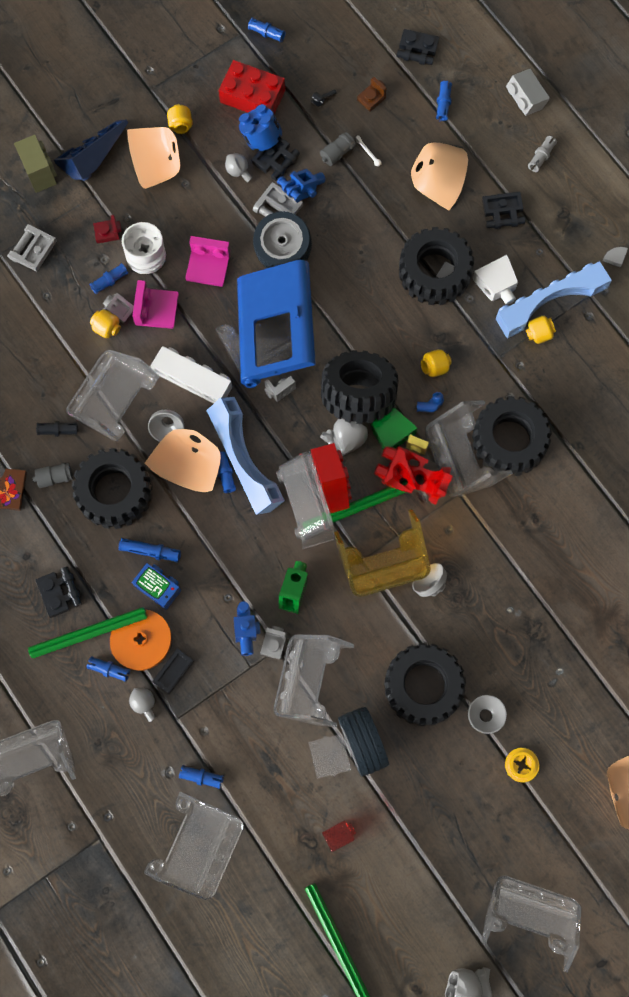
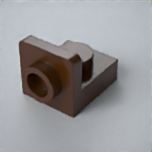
(373, 94)

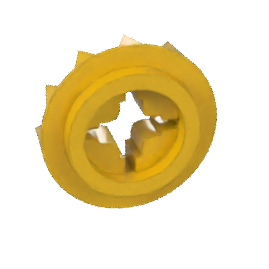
(531, 762)

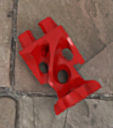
(434, 483)

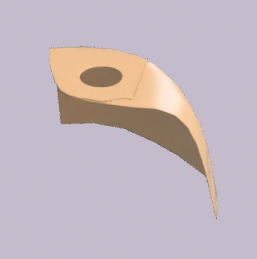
(150, 154)
(443, 178)
(180, 465)
(619, 784)

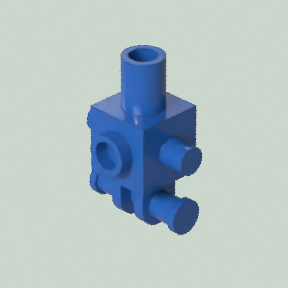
(302, 184)
(245, 628)

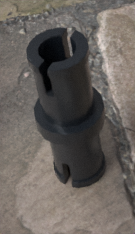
(57, 428)

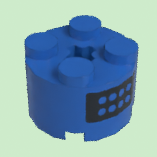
(260, 128)

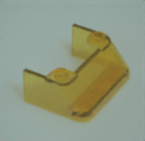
(387, 568)

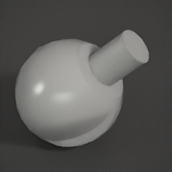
(237, 165)
(142, 701)

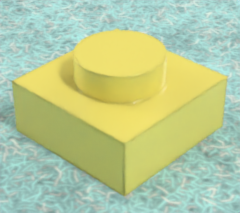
(417, 445)

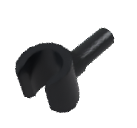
(318, 100)

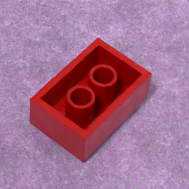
(250, 87)
(332, 477)

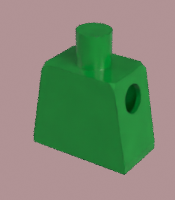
(393, 429)
(293, 588)

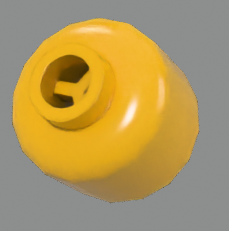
(179, 118)
(105, 323)
(540, 329)
(435, 363)

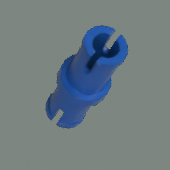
(266, 29)
(444, 100)
(108, 278)
(225, 473)
(108, 669)
(201, 777)

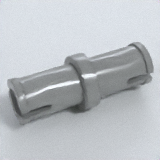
(542, 153)

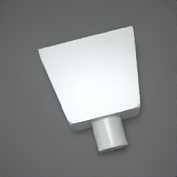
(497, 280)

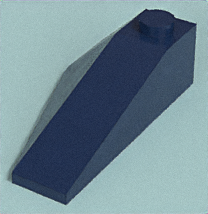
(86, 159)

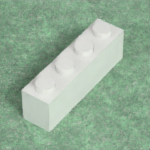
(190, 375)

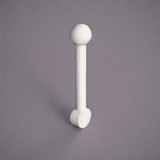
(377, 162)

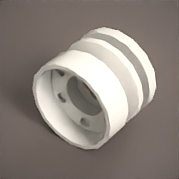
(144, 248)

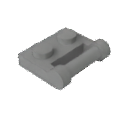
(277, 199)
(37, 249)

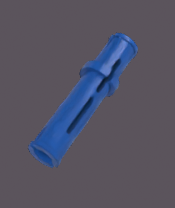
(156, 551)

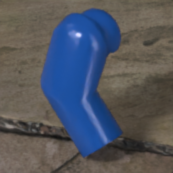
(432, 405)

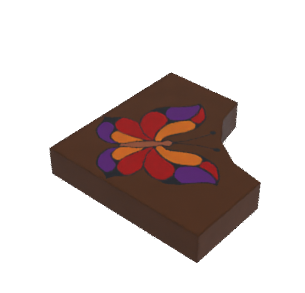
(12, 489)

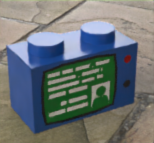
(157, 586)

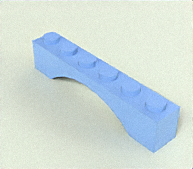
(585, 282)
(227, 420)

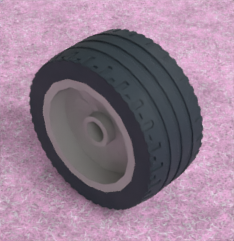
(281, 228)
(363, 741)

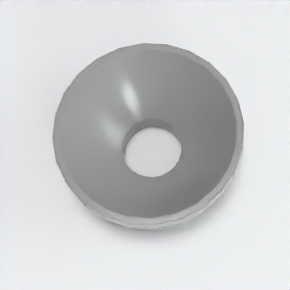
(159, 429)
(432, 583)
(497, 709)

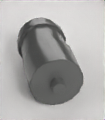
(336, 149)
(52, 475)

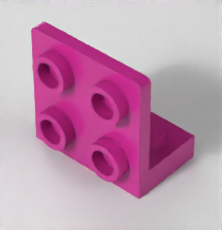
(208, 261)
(154, 307)

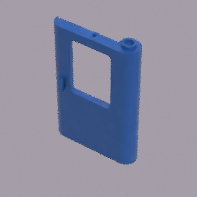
(270, 294)

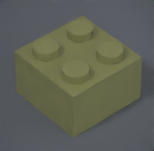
(36, 163)

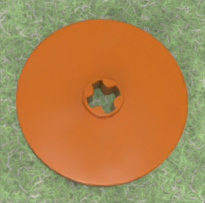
(153, 648)

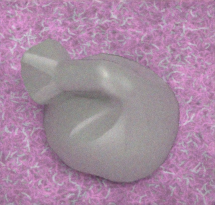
(346, 436)
(466, 983)

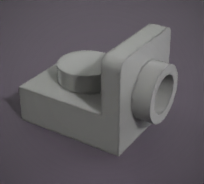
(118, 306)
(281, 390)
(274, 642)

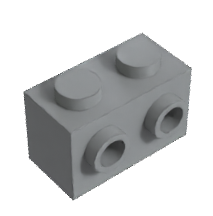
(527, 92)

